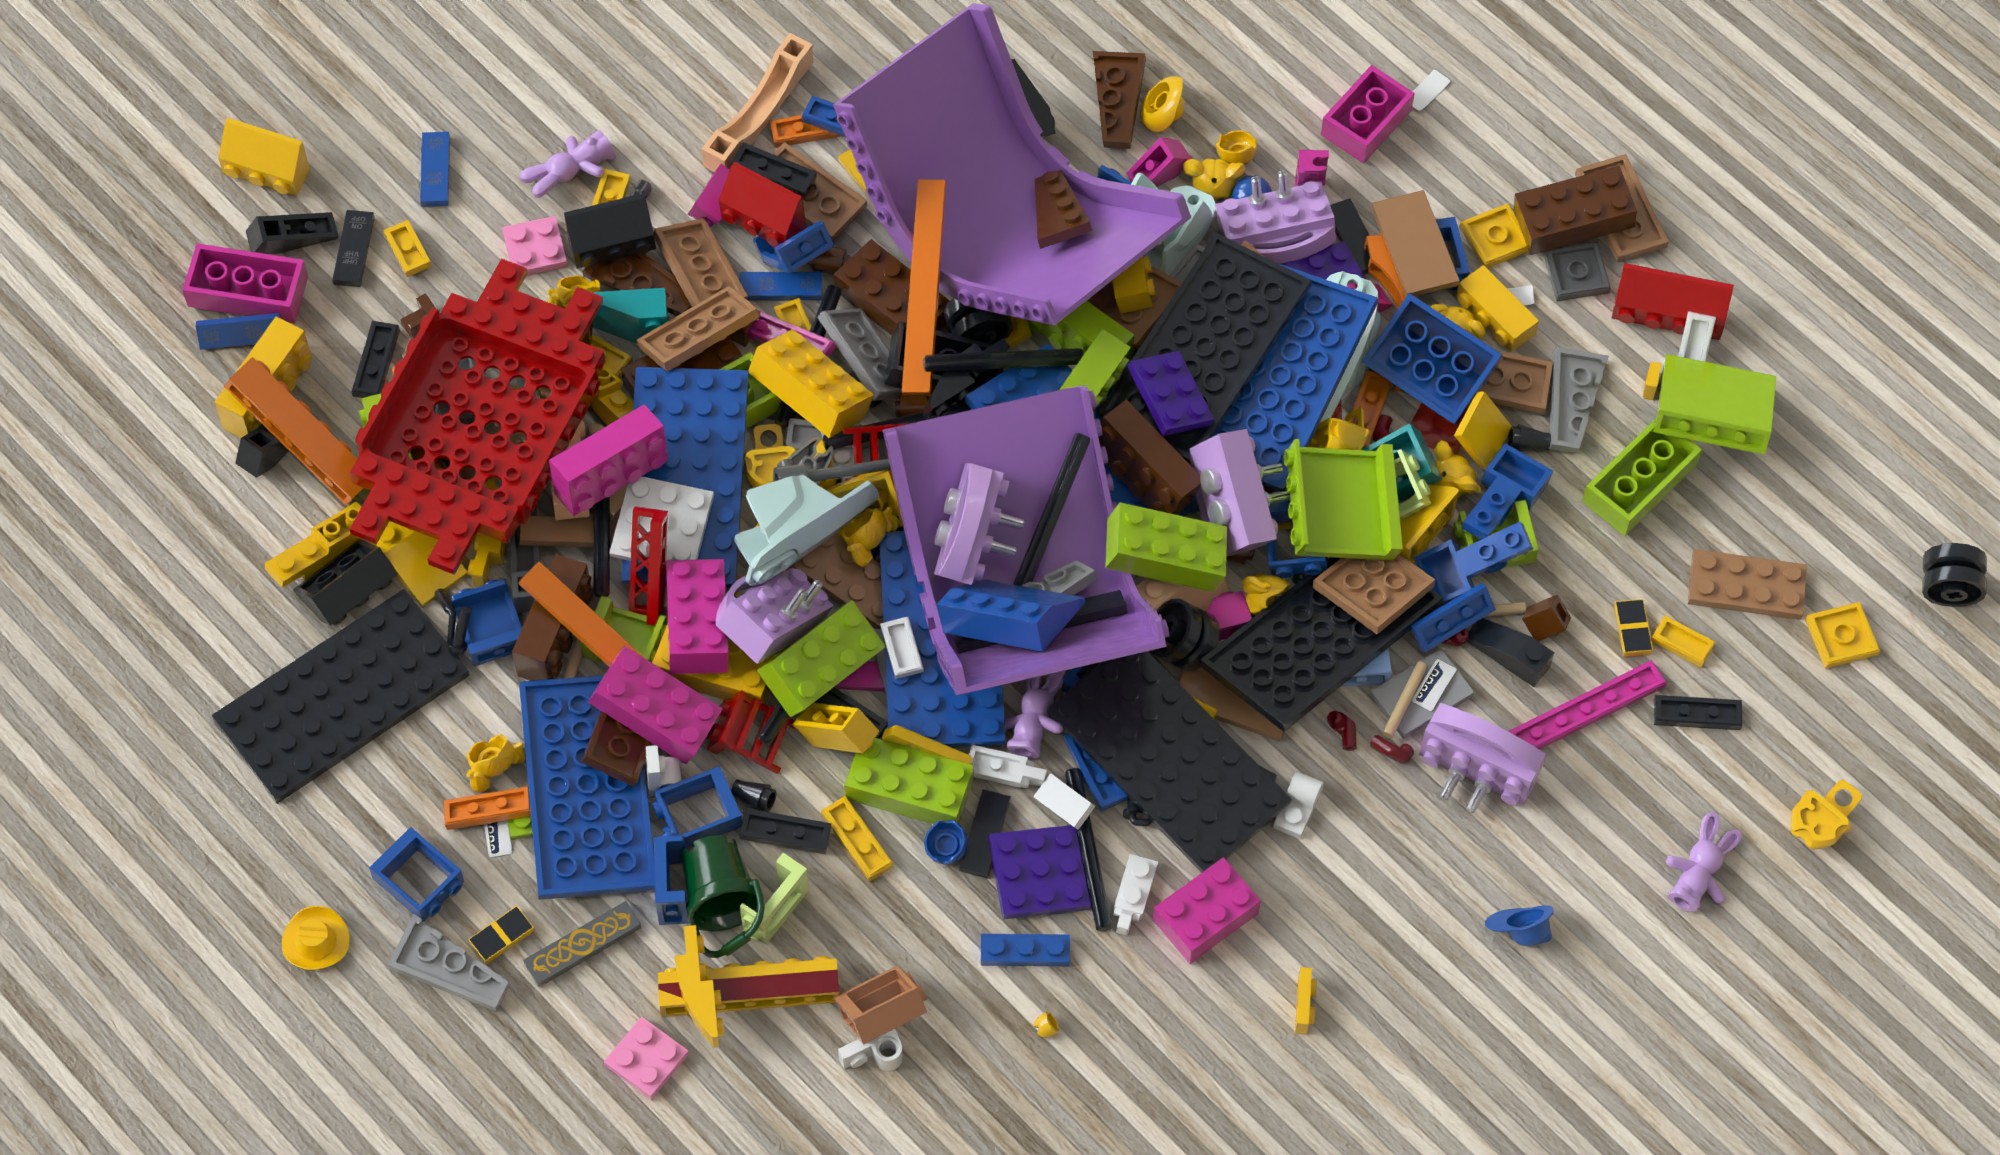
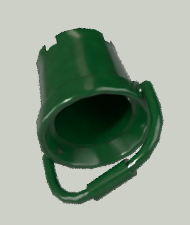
(717, 888)

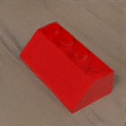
(1665, 297)

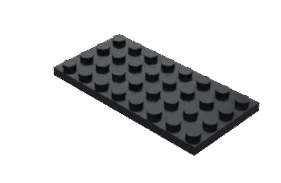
(1222, 327)
(1302, 651)
(340, 695)
(1169, 757)

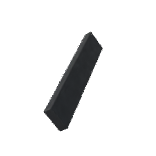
(1094, 609)

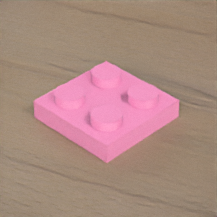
(535, 245)
(646, 1058)

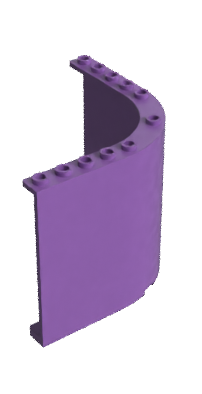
(962, 118)
(1027, 444)

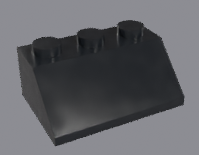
(610, 231)
(346, 582)

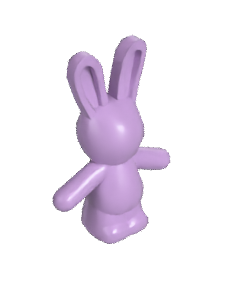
(565, 166)
(1029, 725)
(1704, 861)

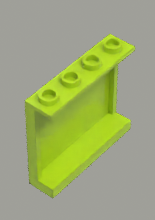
(1716, 404)
(1343, 502)

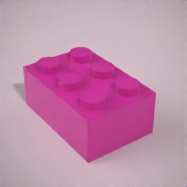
(1367, 114)
(1206, 910)

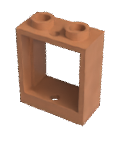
(881, 1004)

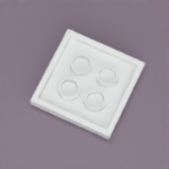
(687, 518)

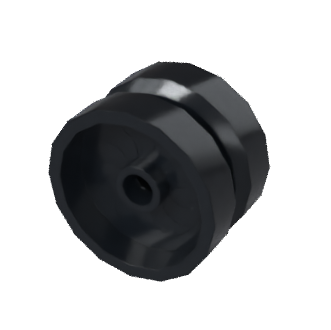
(976, 323)
(1954, 575)
(1191, 634)

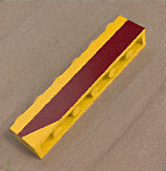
(759, 985)

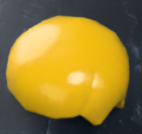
(1236, 147)

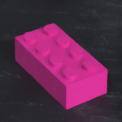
(245, 282)
(608, 460)
(693, 600)
(655, 705)

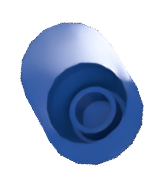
(1523, 925)

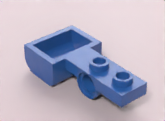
(1510, 479)
(1456, 567)

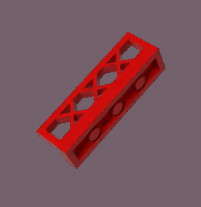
(654, 563)

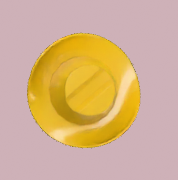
(1163, 104)
(315, 938)

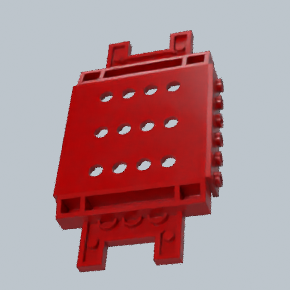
(501, 332)

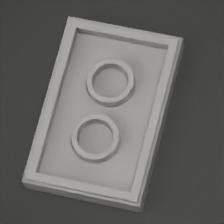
(1416, 717)

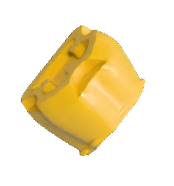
(1340, 433)
(764, 459)
(1821, 819)

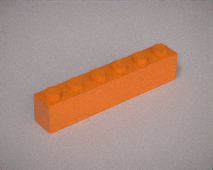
(295, 427)

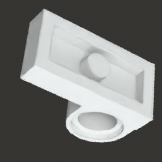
(660, 770)
(1304, 795)
(857, 1054)

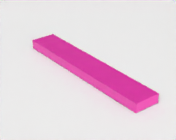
(1591, 706)

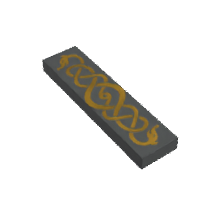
(582, 944)

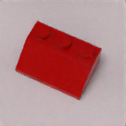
(761, 206)

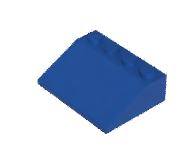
(1432, 358)
(1007, 613)

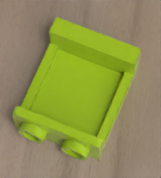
(1518, 514)
(631, 628)

